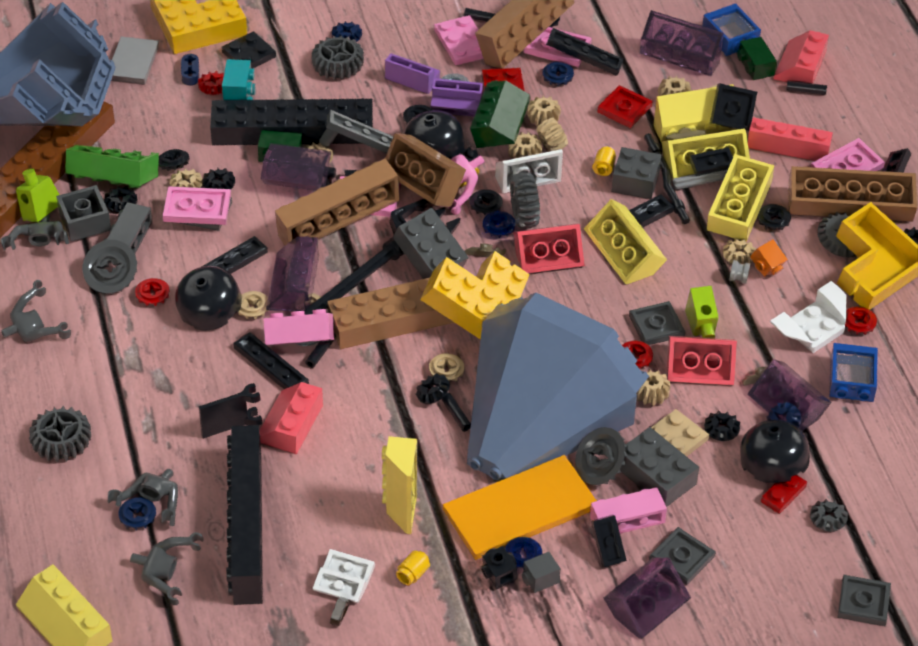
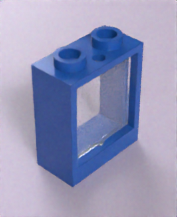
(734, 24)
(853, 372)

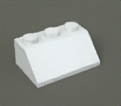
(544, 167)

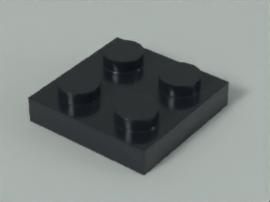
(251, 48)
(733, 107)

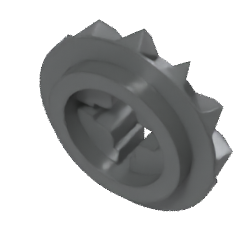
(828, 522)

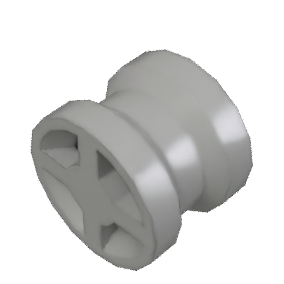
(739, 272)

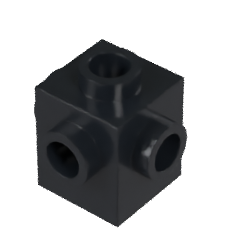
(499, 566)

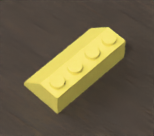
(686, 110)
(678, 151)
(624, 243)
(400, 480)
(62, 612)

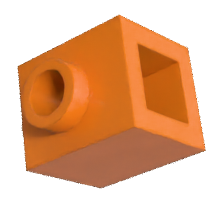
(769, 258)

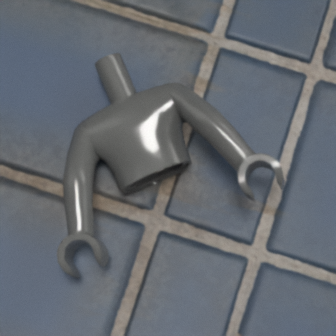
(39, 233)
(29, 323)
(152, 488)
(162, 565)

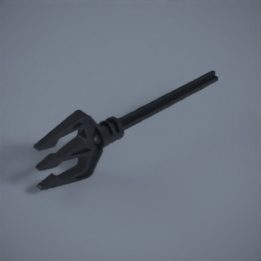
(390, 251)

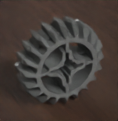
(337, 57)
(525, 200)
(74, 433)

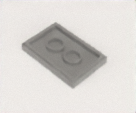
(134, 59)

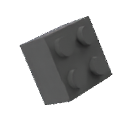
(636, 173)
(83, 213)

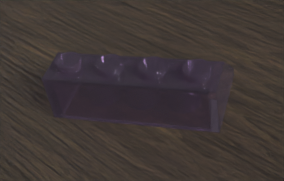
(681, 43)
(294, 275)

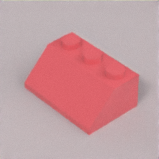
(802, 58)
(549, 248)
(701, 360)
(292, 417)

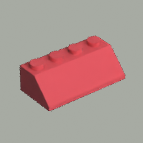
(789, 139)

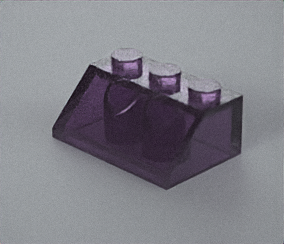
(295, 167)
(782, 385)
(648, 596)

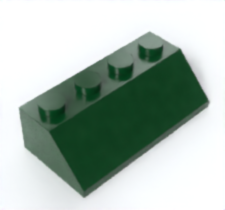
(499, 114)

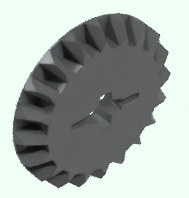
(827, 234)
(99, 258)
(600, 442)

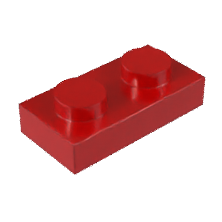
(783, 493)

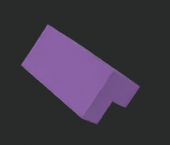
(410, 73)
(456, 96)

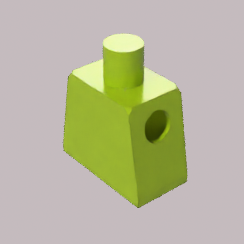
(36, 196)
(702, 312)

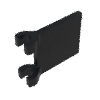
(229, 411)

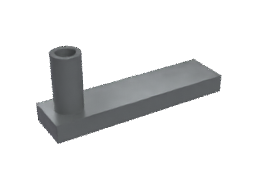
(355, 130)

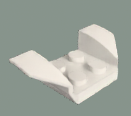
(819, 321)

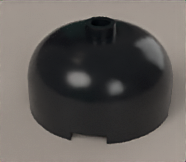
(438, 131)
(207, 298)
(774, 451)

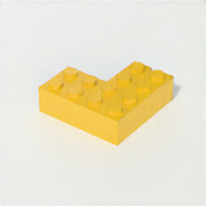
(199, 25)
(884, 255)
(472, 298)

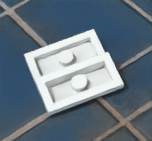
(344, 576)

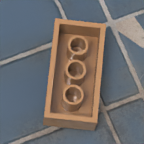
(424, 169)

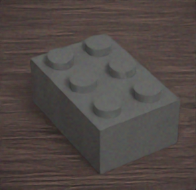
(428, 243)
(659, 464)

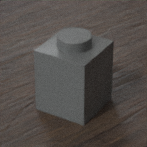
(541, 572)

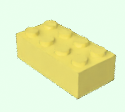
(740, 197)

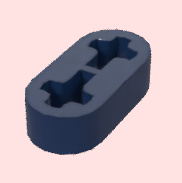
(187, 69)

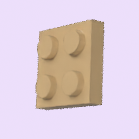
(681, 432)

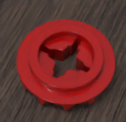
(208, 87)
(144, 288)
(859, 313)
(642, 350)

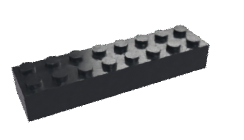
(243, 120)
(244, 515)

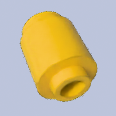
(604, 161)
(413, 567)

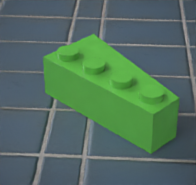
(111, 165)

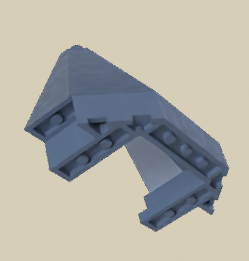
(54, 71)
(546, 385)

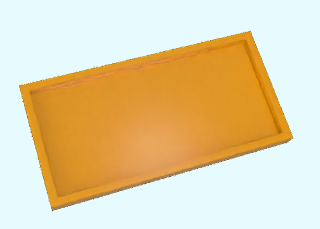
(519, 506)

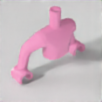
(470, 177)

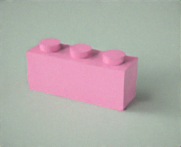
(298, 327)
(632, 510)

